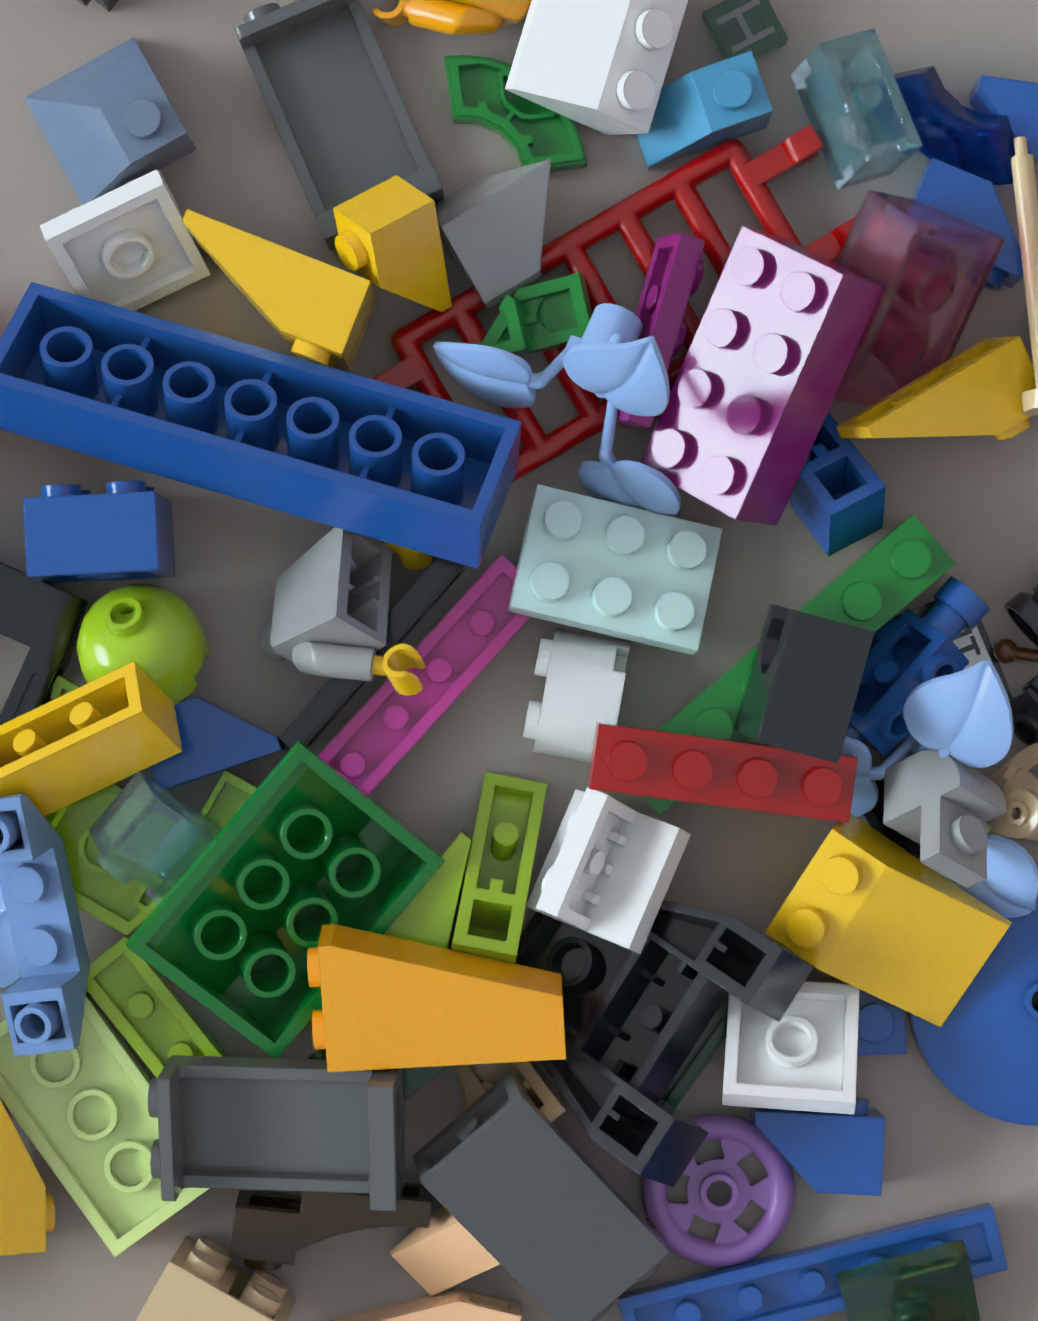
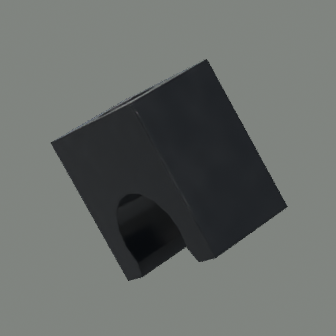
(804, 683)

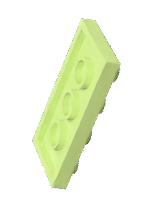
(93, 1127)

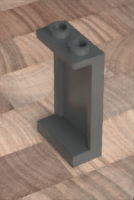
(333, 103)
(278, 1127)
(538, 1205)

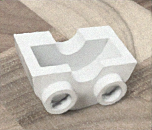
(581, 688)

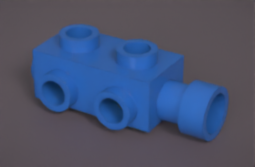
(905, 656)

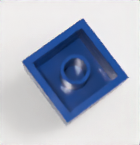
(98, 536)

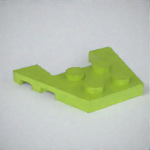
(96, 890)

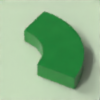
(530, 129)

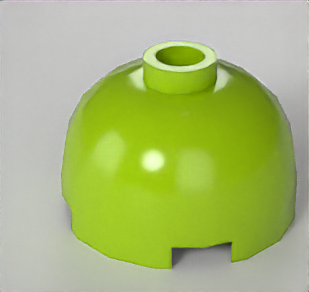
(144, 627)

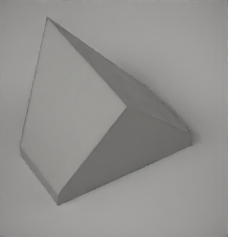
(497, 229)

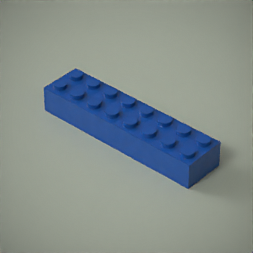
(256, 424)

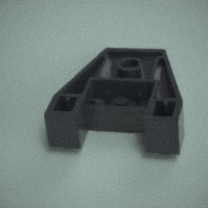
(642, 1014)

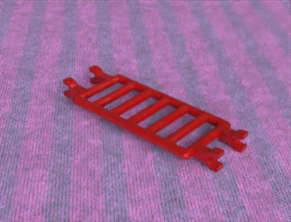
(571, 248)

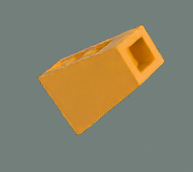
(428, 1005)

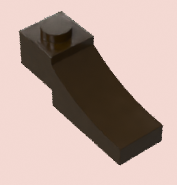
(276, 1226)

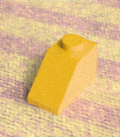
(395, 242)

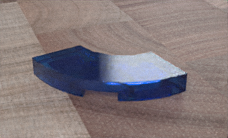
(955, 132)

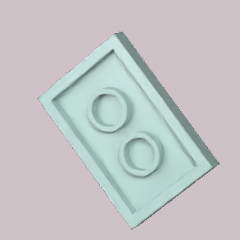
(615, 570)

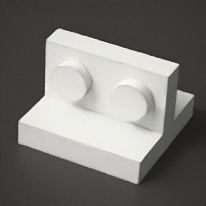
(127, 245)
(608, 869)
(799, 1061)

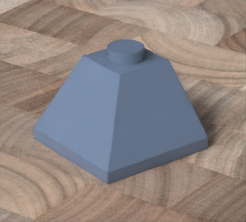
(109, 122)

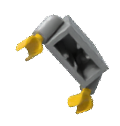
(335, 612)

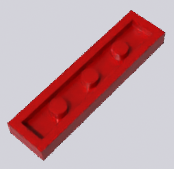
(720, 772)

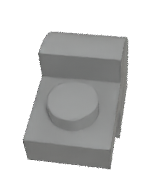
(944, 811)

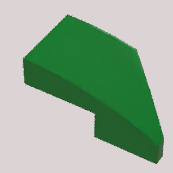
(541, 316)

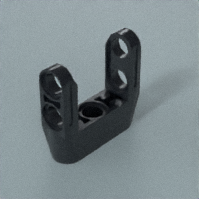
(47, 623)

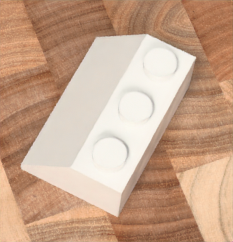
(597, 59)

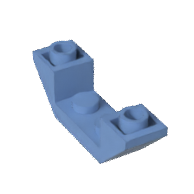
(46, 931)

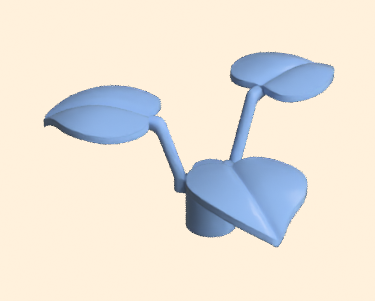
(603, 361)
(973, 722)

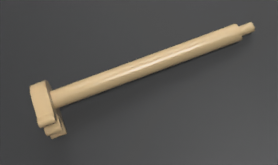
(1027, 217)

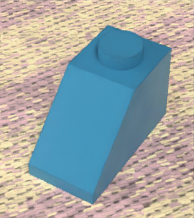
(706, 110)

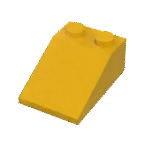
(306, 301)
(887, 923)

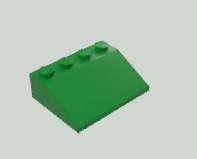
(256, 899)

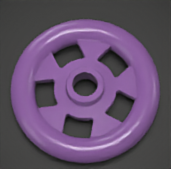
(732, 1242)

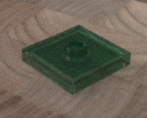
(912, 1287)

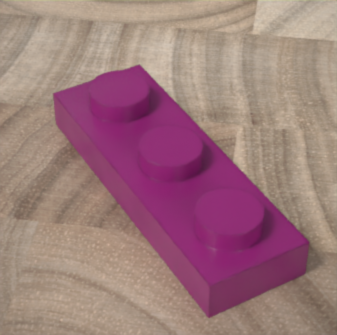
(669, 283)

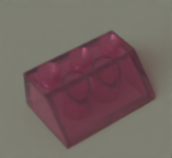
(931, 283)

